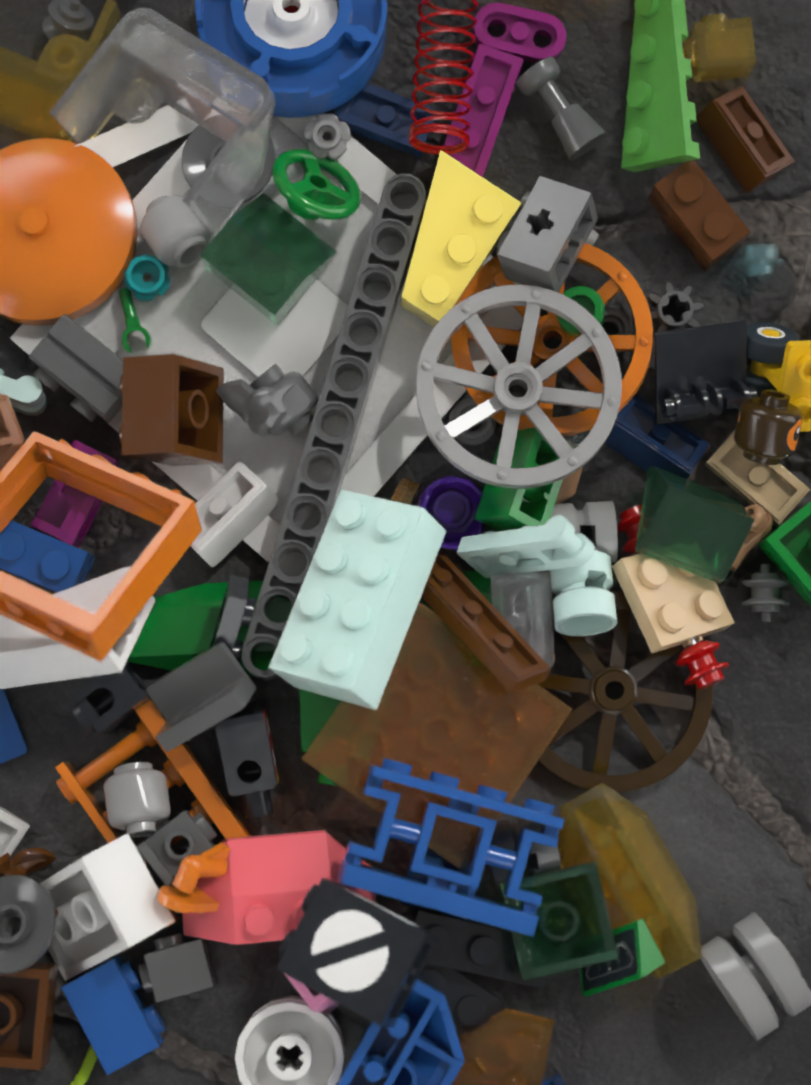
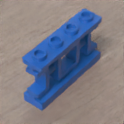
(440, 882)

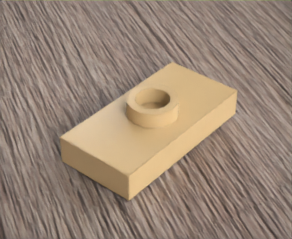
(758, 483)

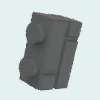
(82, 367)

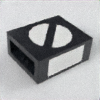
(356, 952)

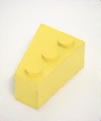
(455, 238)

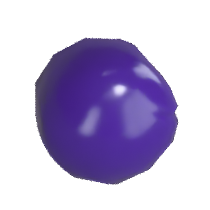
(454, 506)

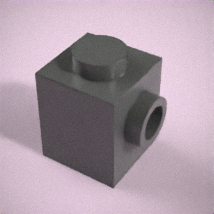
(177, 967)

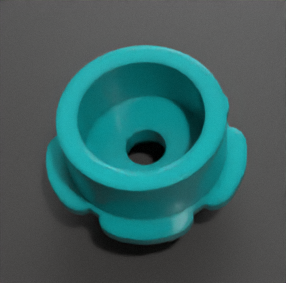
(138, 268)

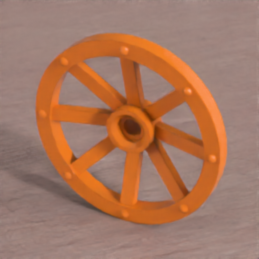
(642, 343)

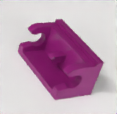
(68, 511)

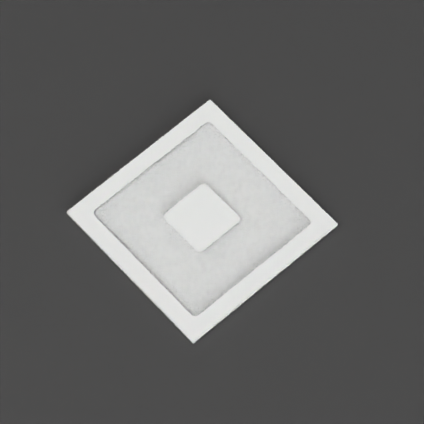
(219, 327)

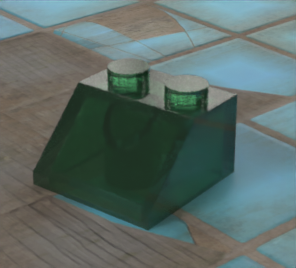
(267, 257)

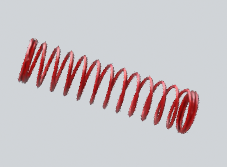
(441, 128)

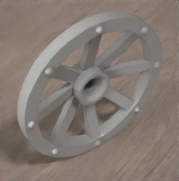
(519, 374)

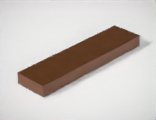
(482, 627)

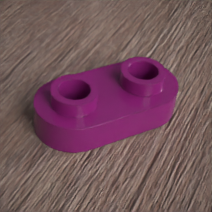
(520, 29)

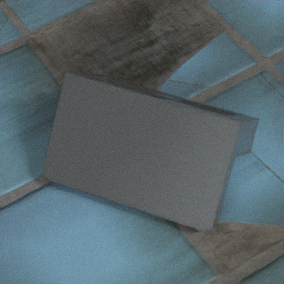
(200, 694)

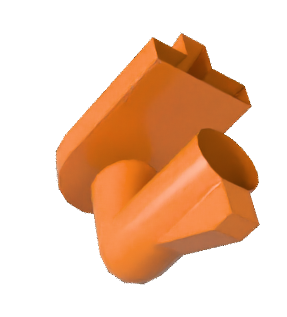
(184, 895)

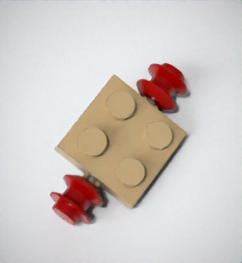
(673, 607)

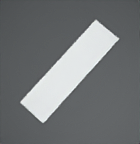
(136, 139)

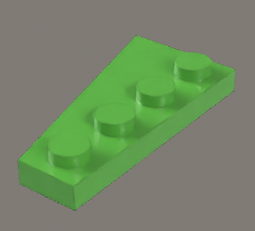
(657, 99)

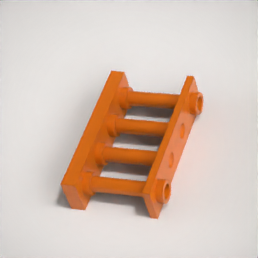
(179, 769)

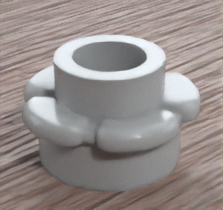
(327, 124)

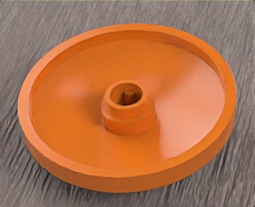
(62, 231)

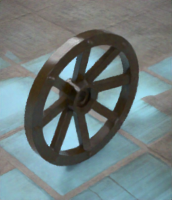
(665, 763)

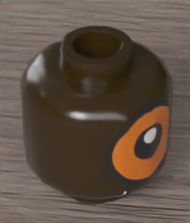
(768, 427)

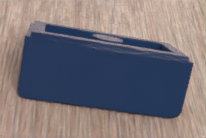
(649, 444)

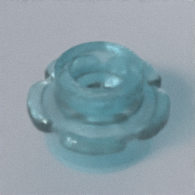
(759, 259)

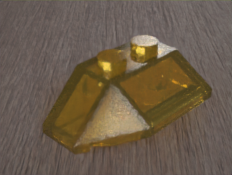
(634, 871)

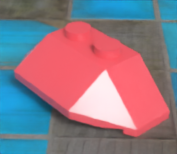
(266, 886)

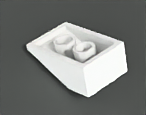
(103, 906)

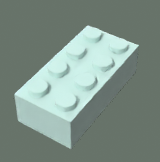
(358, 599)

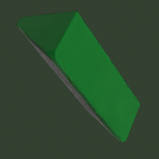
(637, 958)

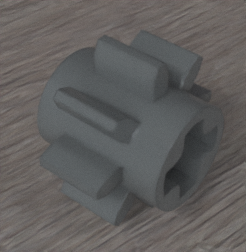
(680, 301)

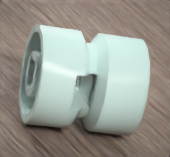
(583, 597)

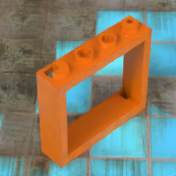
(132, 492)

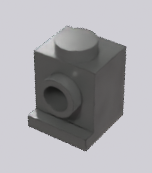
(158, 848)

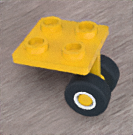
(780, 365)

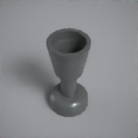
(572, 124)

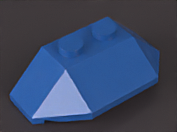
(415, 1052)

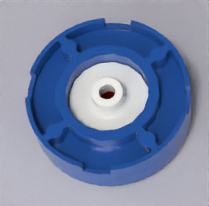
(304, 49)

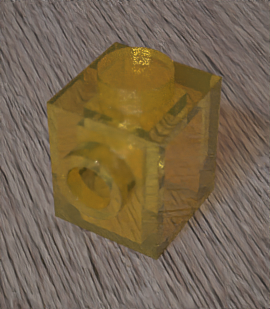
(720, 48)

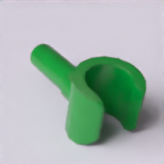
(131, 320)

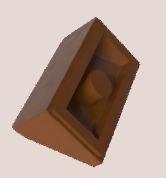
(744, 139)

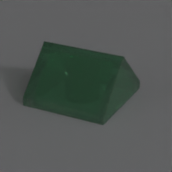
(691, 525)
(571, 923)

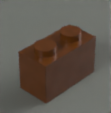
(698, 214)

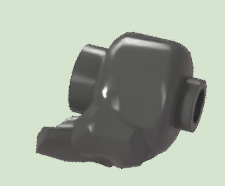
(271, 401)

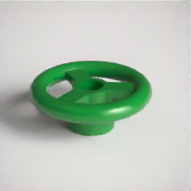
(315, 195)

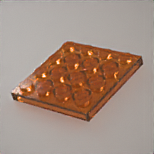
(440, 717)

